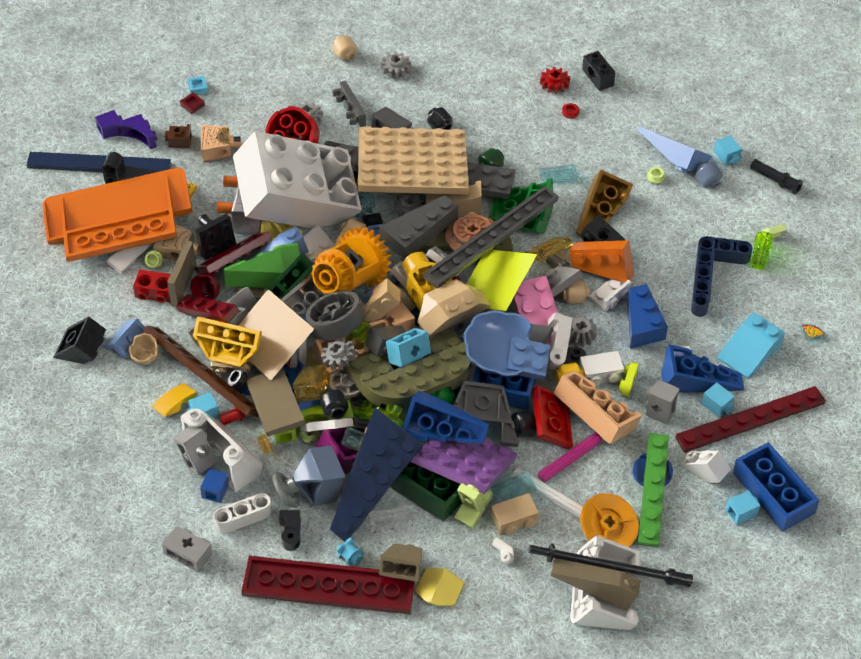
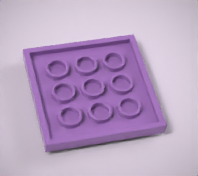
(466, 462)

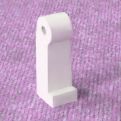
(559, 339)

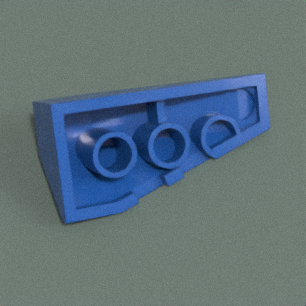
(438, 420)

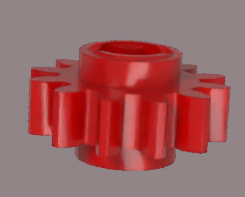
(555, 80)

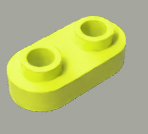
(627, 384)

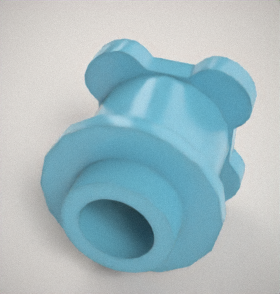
(350, 552)

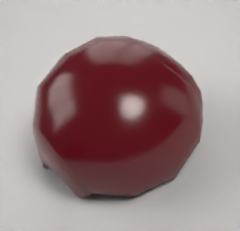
(205, 285)

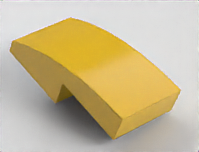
(172, 400)

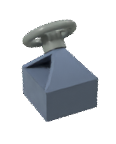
(317, 477)

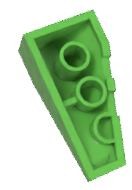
(263, 269)

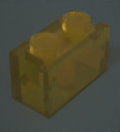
(311, 383)

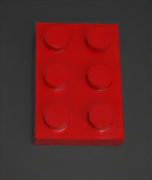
(552, 418)

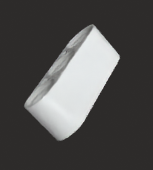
(232, 512)

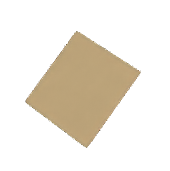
(281, 333)

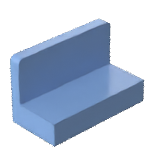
(124, 337)

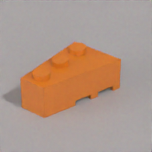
(604, 258)

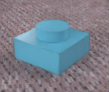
(197, 85)

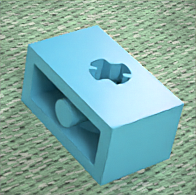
(408, 347)

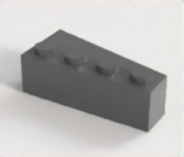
(417, 228)

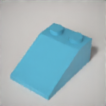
(751, 345)

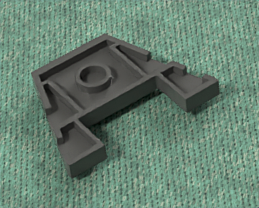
(490, 405)

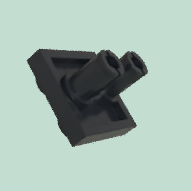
(214, 235)

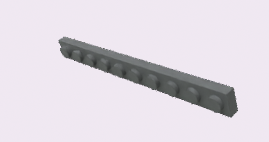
(490, 237)

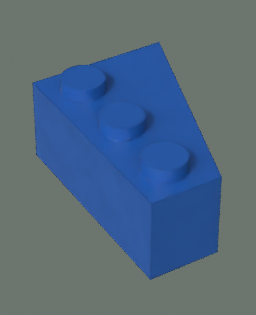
(644, 317)

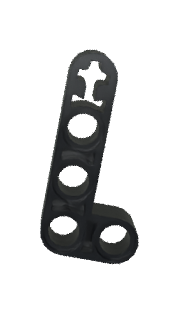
(115, 170)

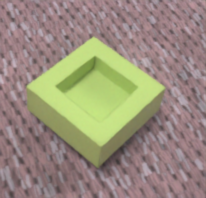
(776, 230)

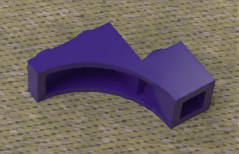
(112, 125)

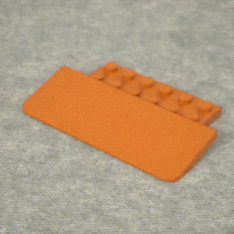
(117, 214)

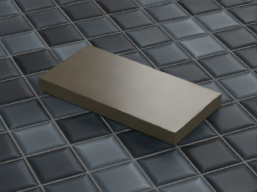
(275, 403)

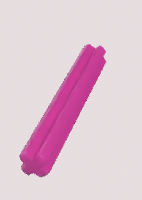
(569, 457)

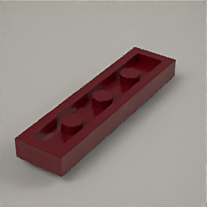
(207, 308)

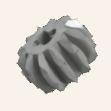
(582, 331)

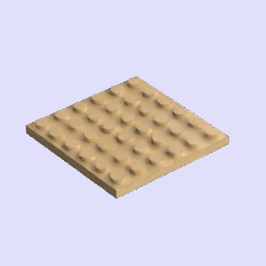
(412, 161)

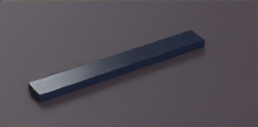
(89, 163)

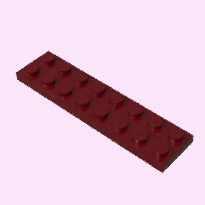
(326, 585)

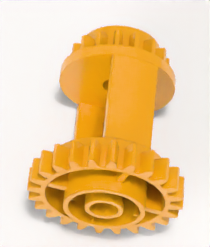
(335, 270)

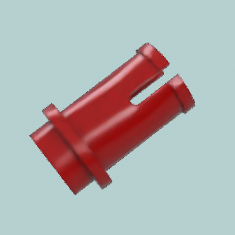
(231, 416)

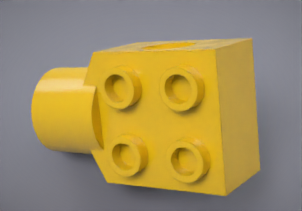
(417, 286)

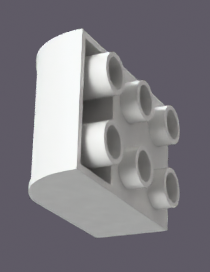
(295, 181)

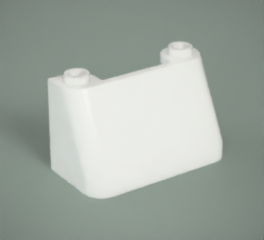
(242, 462)
(593, 611)

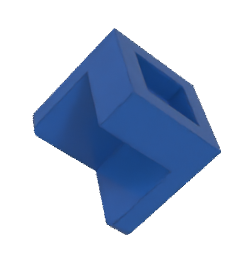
(214, 485)

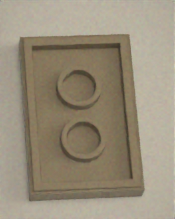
(182, 273)

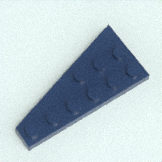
(379, 463)

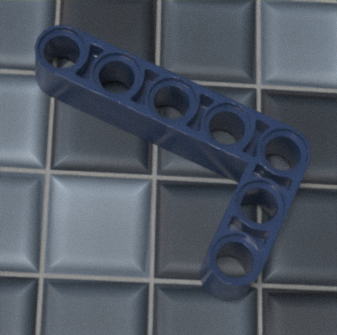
(708, 251)

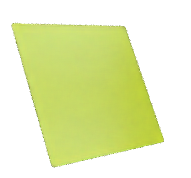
(500, 276)

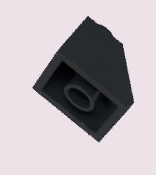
(81, 341)

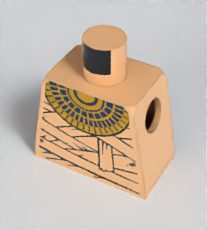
(217, 142)

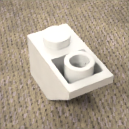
(706, 465)

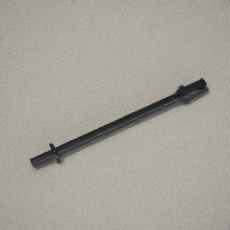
(669, 576)

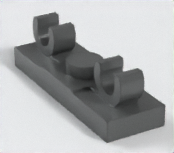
(351, 104)

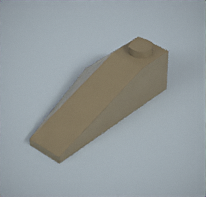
(601, 582)

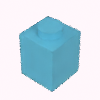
(728, 150)
(718, 400)
(206, 404)
(742, 507)

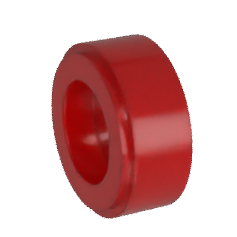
(570, 110)

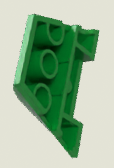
(518, 195)

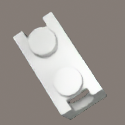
(602, 367)

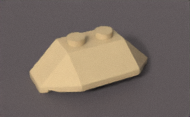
(450, 305)

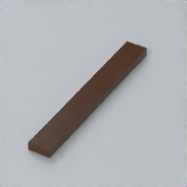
(202, 371)

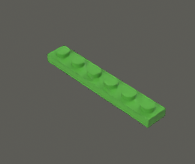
(653, 490)

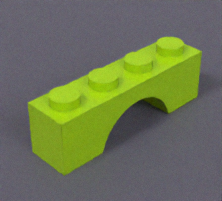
(309, 414)

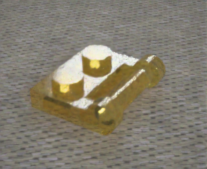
(550, 247)

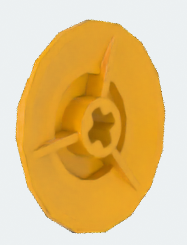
(617, 513)

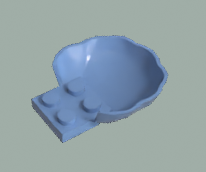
(501, 346)

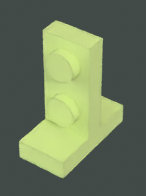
(473, 504)

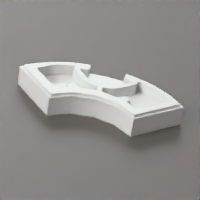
(322, 425)

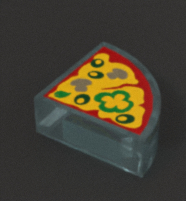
(812, 332)

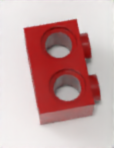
(152, 286)

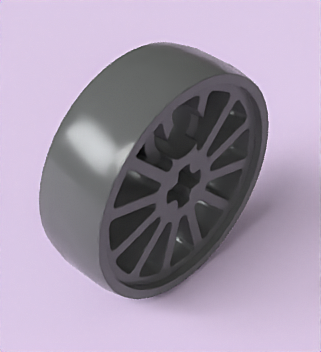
(335, 315)

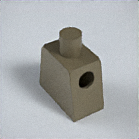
(401, 562)

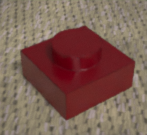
(192, 103)

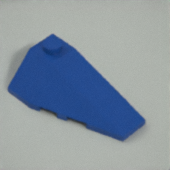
(696, 373)

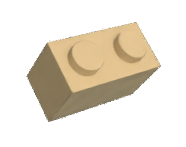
(514, 514)

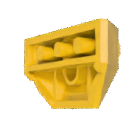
(226, 341)

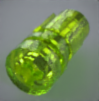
(762, 246)

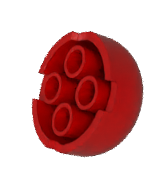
(293, 123)

